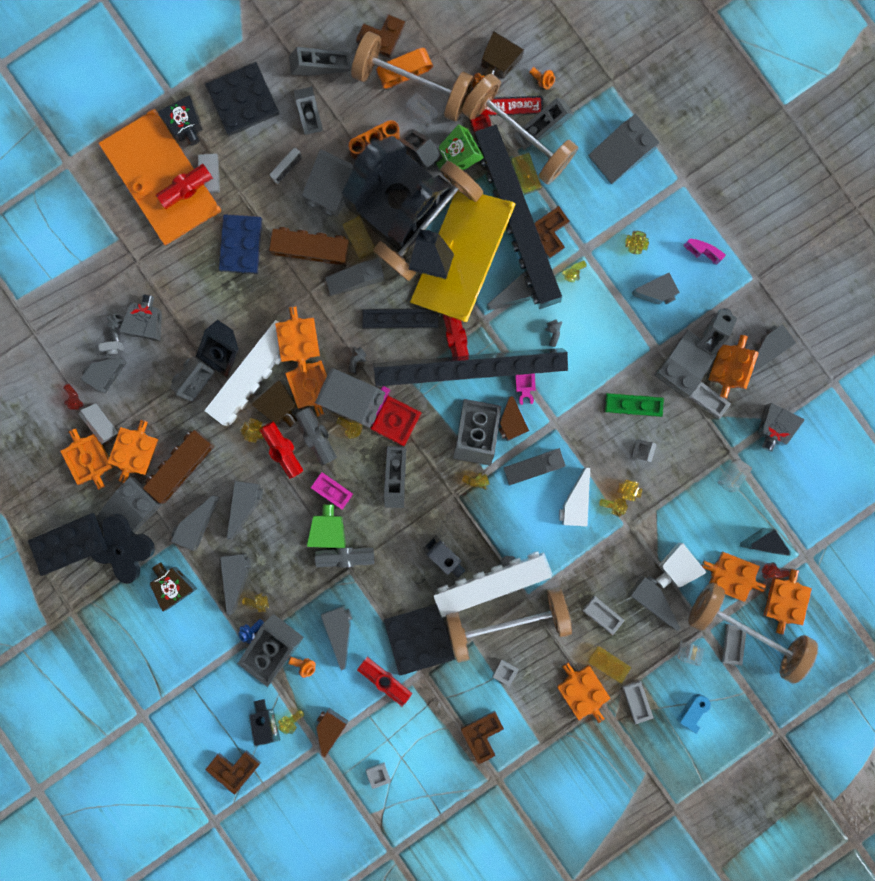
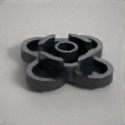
(124, 548)

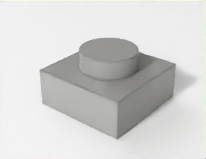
(111, 348)
(644, 450)
(505, 672)
(378, 775)

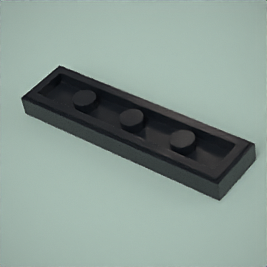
(399, 319)

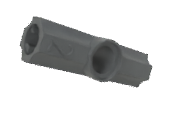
(316, 436)
(344, 557)

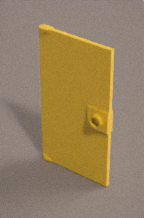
(473, 236)

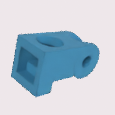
(693, 712)

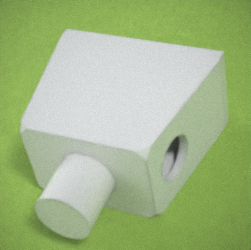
(679, 567)

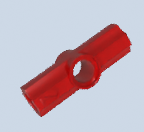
(184, 186)
(456, 336)
(281, 449)
(394, 690)

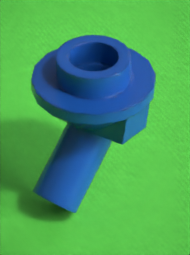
(248, 633)

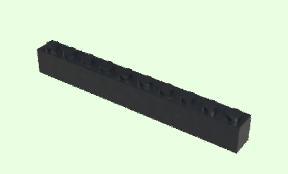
(521, 224)
(470, 367)

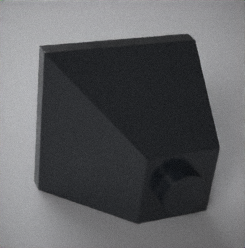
(431, 255)
(218, 347)

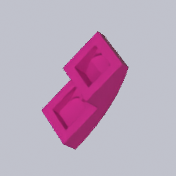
(698, 247)

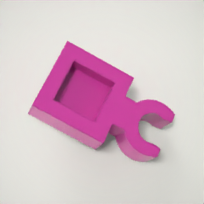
(525, 384)

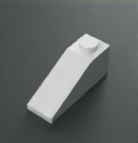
(576, 505)

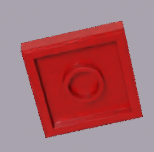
(396, 421)

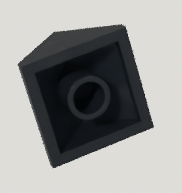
(766, 540)

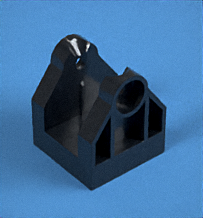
(387, 168)

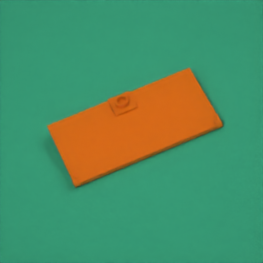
(148, 163)

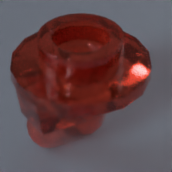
(73, 401)
(772, 571)

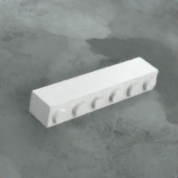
(246, 378)
(492, 584)

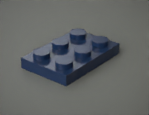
(240, 244)

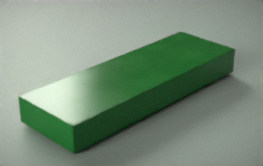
(634, 405)

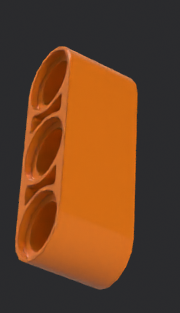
(415, 62)
(378, 132)

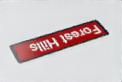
(516, 105)

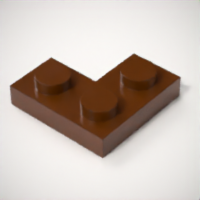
(389, 34)
(546, 229)
(477, 734)
(233, 775)

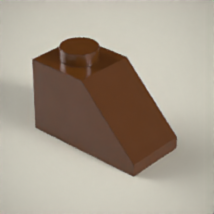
(512, 421)
(329, 729)

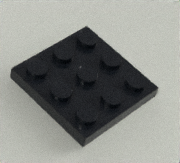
(242, 98)
(419, 639)

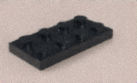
(67, 544)

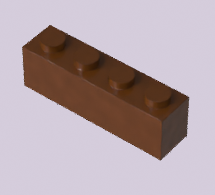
(309, 246)
(179, 466)

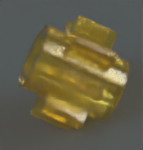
(637, 242)
(251, 431)
(630, 490)

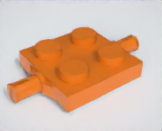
(297, 339)
(733, 366)
(307, 385)
(133, 451)
(86, 459)
(734, 575)
(787, 601)
(583, 692)

